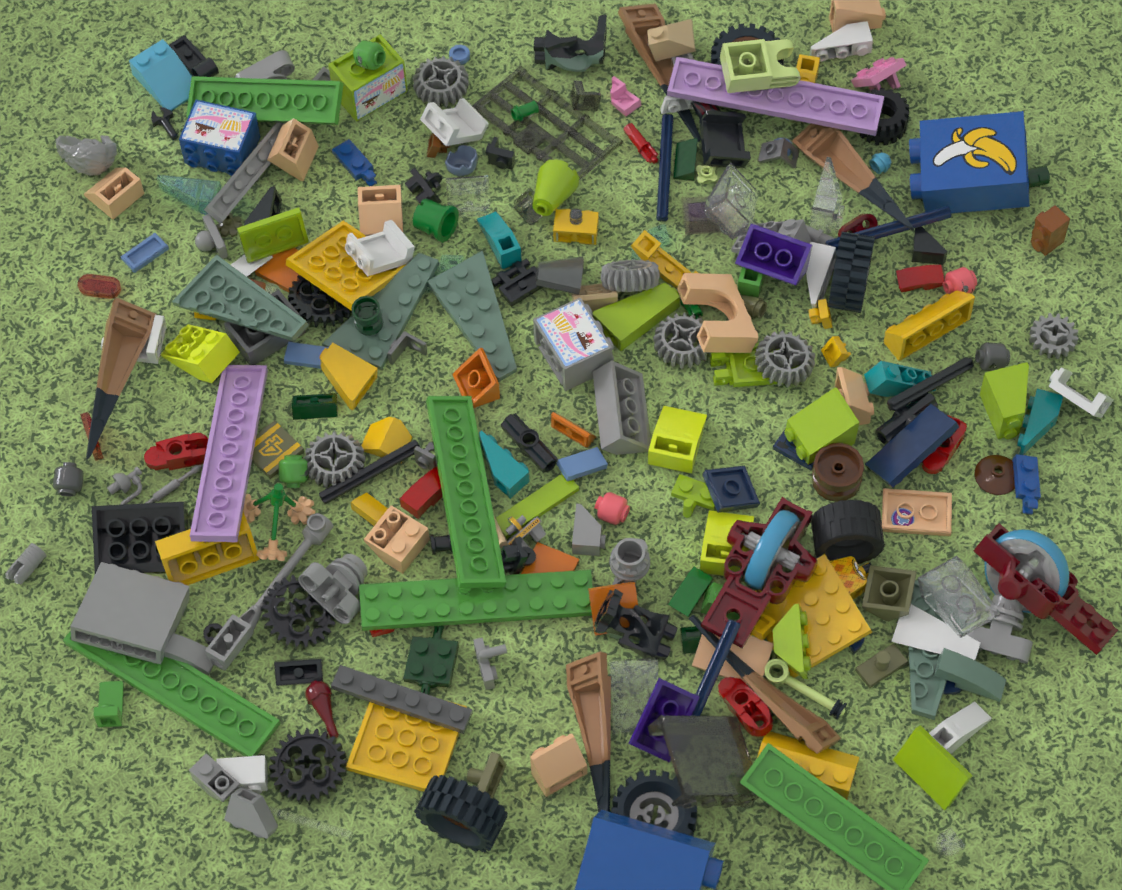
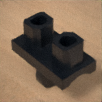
(417, 182)
(516, 556)

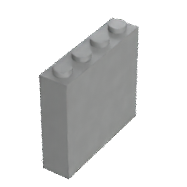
(130, 612)

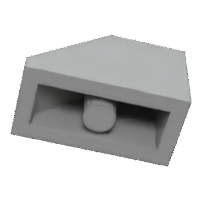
(586, 534)

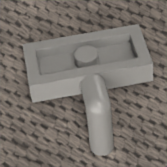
(483, 654)

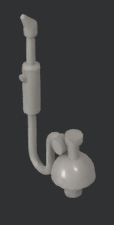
(123, 482)

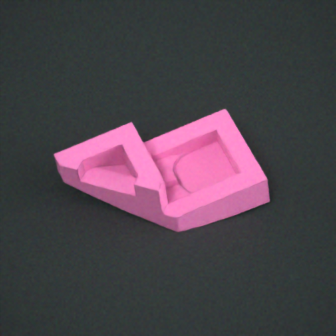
(623, 99)

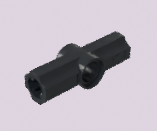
(903, 417)
(521, 434)

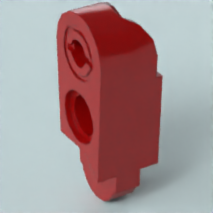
(192, 451)
(937, 460)
(734, 693)

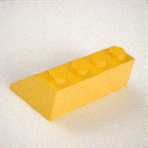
(929, 324)
(197, 560)
(829, 766)

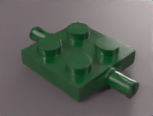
(431, 661)

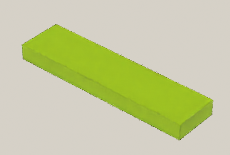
(538, 502)

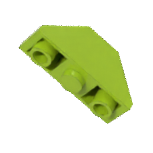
(791, 641)

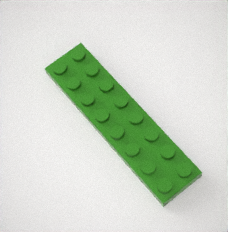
(272, 98)
(833, 820)

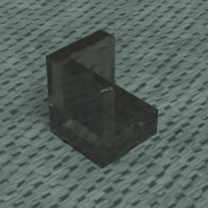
(584, 100)
(524, 207)

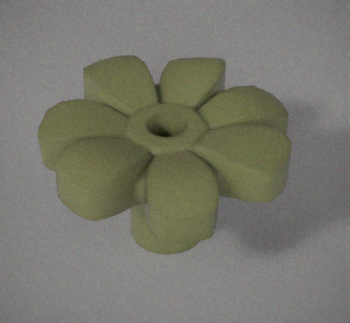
(229, 225)

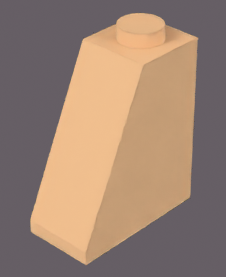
(854, 11)

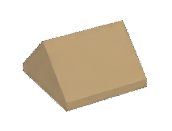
(596, 296)

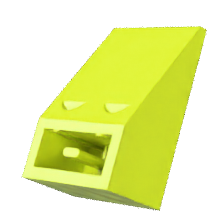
(201, 352)
(676, 439)
(715, 547)

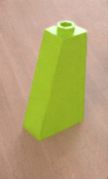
(636, 314)

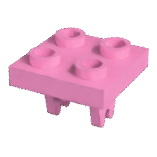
(880, 70)

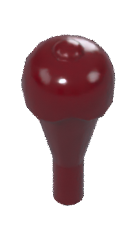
(319, 696)

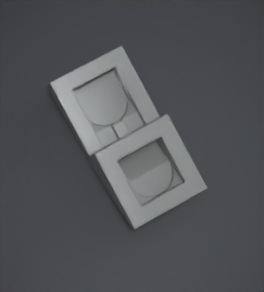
(189, 652)

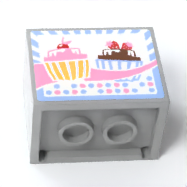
(572, 343)

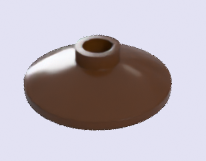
(995, 482)

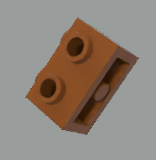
(1049, 230)

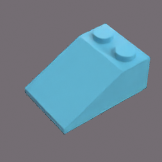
(162, 75)

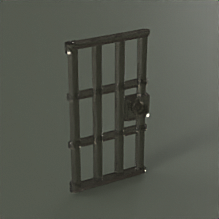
(534, 135)

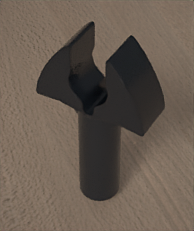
(167, 115)

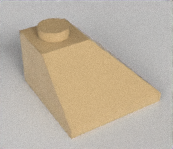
(671, 40)

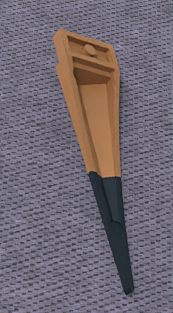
(637, 21)
(822, 142)
(123, 342)
(591, 698)
(795, 717)

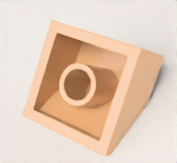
(855, 394)

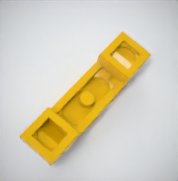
(649, 249)

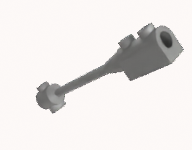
(239, 630)

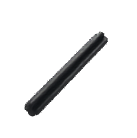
(930, 384)
(369, 472)

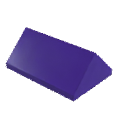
(774, 255)
(664, 701)

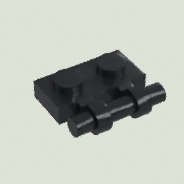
(520, 286)

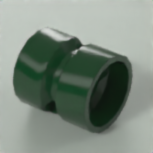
(367, 315)

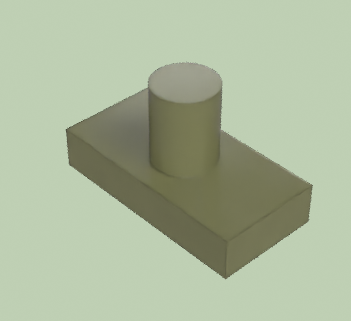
(881, 665)
(489, 777)

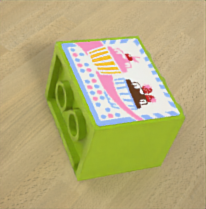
(369, 89)

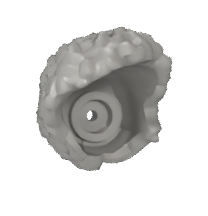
(87, 155)

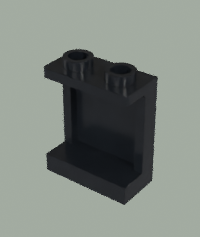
(723, 139)

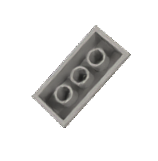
(621, 409)

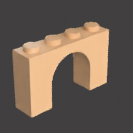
(722, 293)

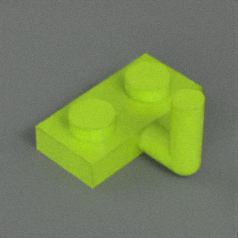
(693, 494)

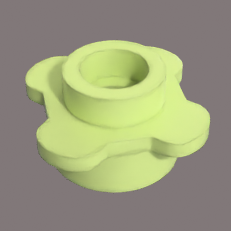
(706, 178)

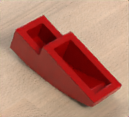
(422, 494)

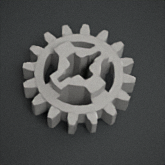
(1053, 336)

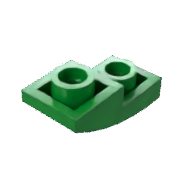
(690, 591)

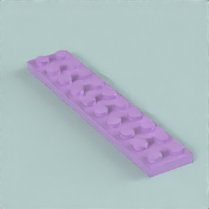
(801, 102)
(229, 454)

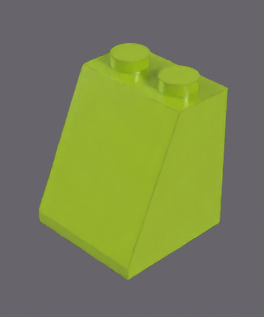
(1005, 398)
(821, 424)

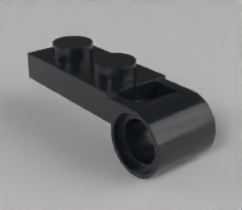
(193, 58)

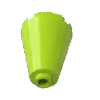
(553, 186)

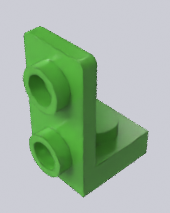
(110, 707)

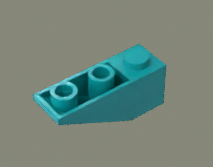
(500, 239)
(892, 379)
(1043, 417)
(505, 470)

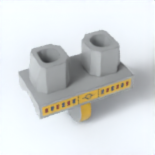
(533, 528)

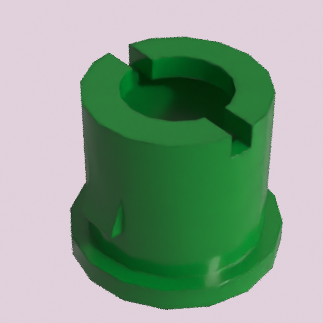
(436, 219)

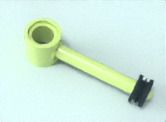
(837, 708)

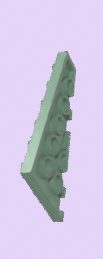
(233, 297)
(397, 305)
(473, 306)
(925, 688)

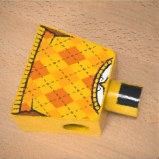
(852, 575)

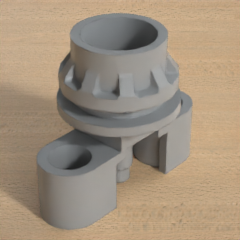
(272, 67)
(629, 560)
(336, 585)
(999, 638)

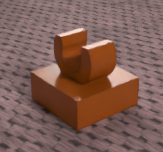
(435, 145)

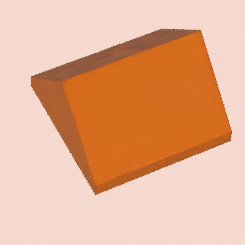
(477, 379)

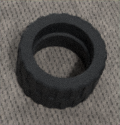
(848, 530)

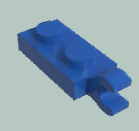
(355, 162)
(1027, 482)

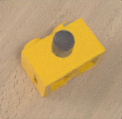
(576, 226)

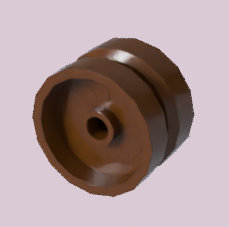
(837, 472)

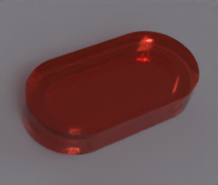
(99, 286)

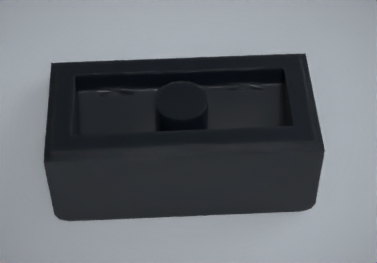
(298, 671)

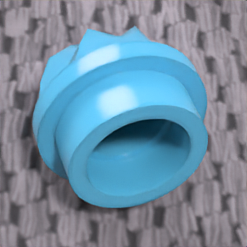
(880, 162)

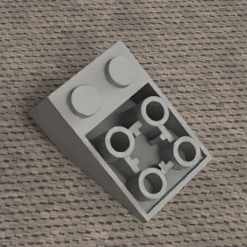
(792, 228)

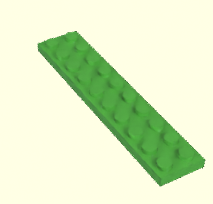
(465, 492)
(444, 603)
(190, 696)

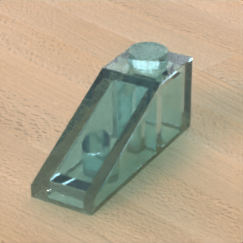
(189, 191)

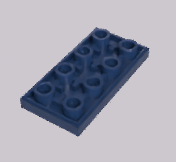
(912, 445)

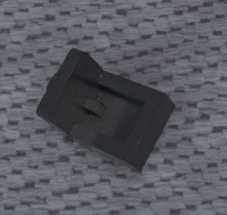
(500, 157)

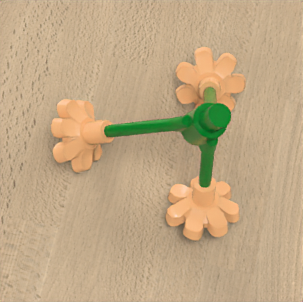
(298, 512)

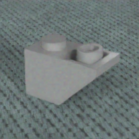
(213, 778)
(250, 812)

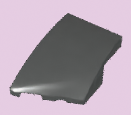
(561, 274)

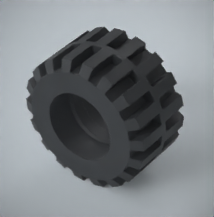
(893, 127)

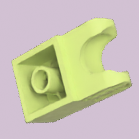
(756, 66)

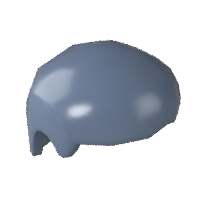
(462, 161)

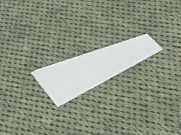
(931, 634)

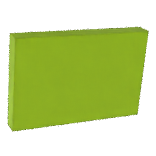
(273, 235)
(932, 767)

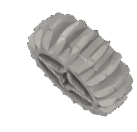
(443, 74)
(630, 275)
(680, 348)
(778, 363)
(318, 456)

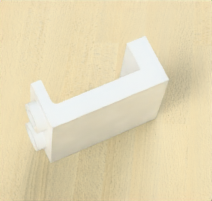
(455, 124)
(380, 250)
(153, 346)
(1096, 407)

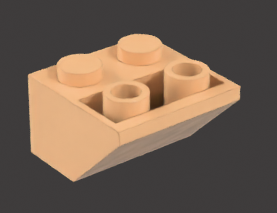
(294, 149)
(116, 191)
(379, 205)
(397, 539)
(558, 764)

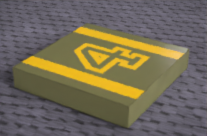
(272, 446)

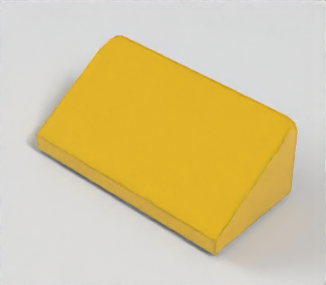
(368, 508)

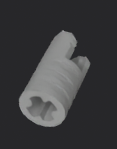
(25, 564)

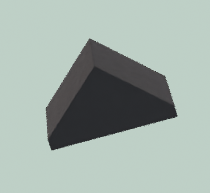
(927, 249)

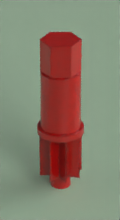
(641, 143)

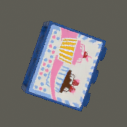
(218, 137)

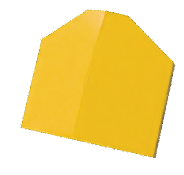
(386, 437)

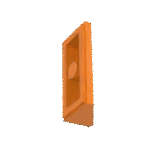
(571, 430)

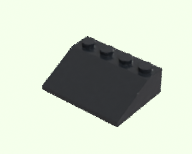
(128, 533)

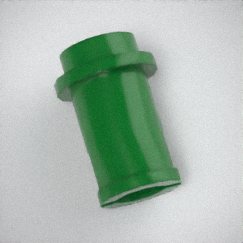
(523, 111)
(691, 308)

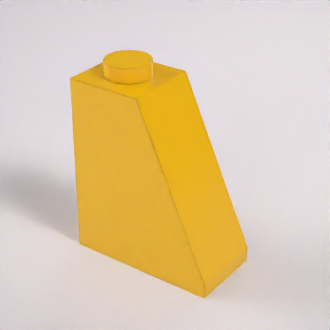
(347, 374)

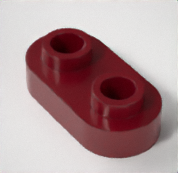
(856, 224)

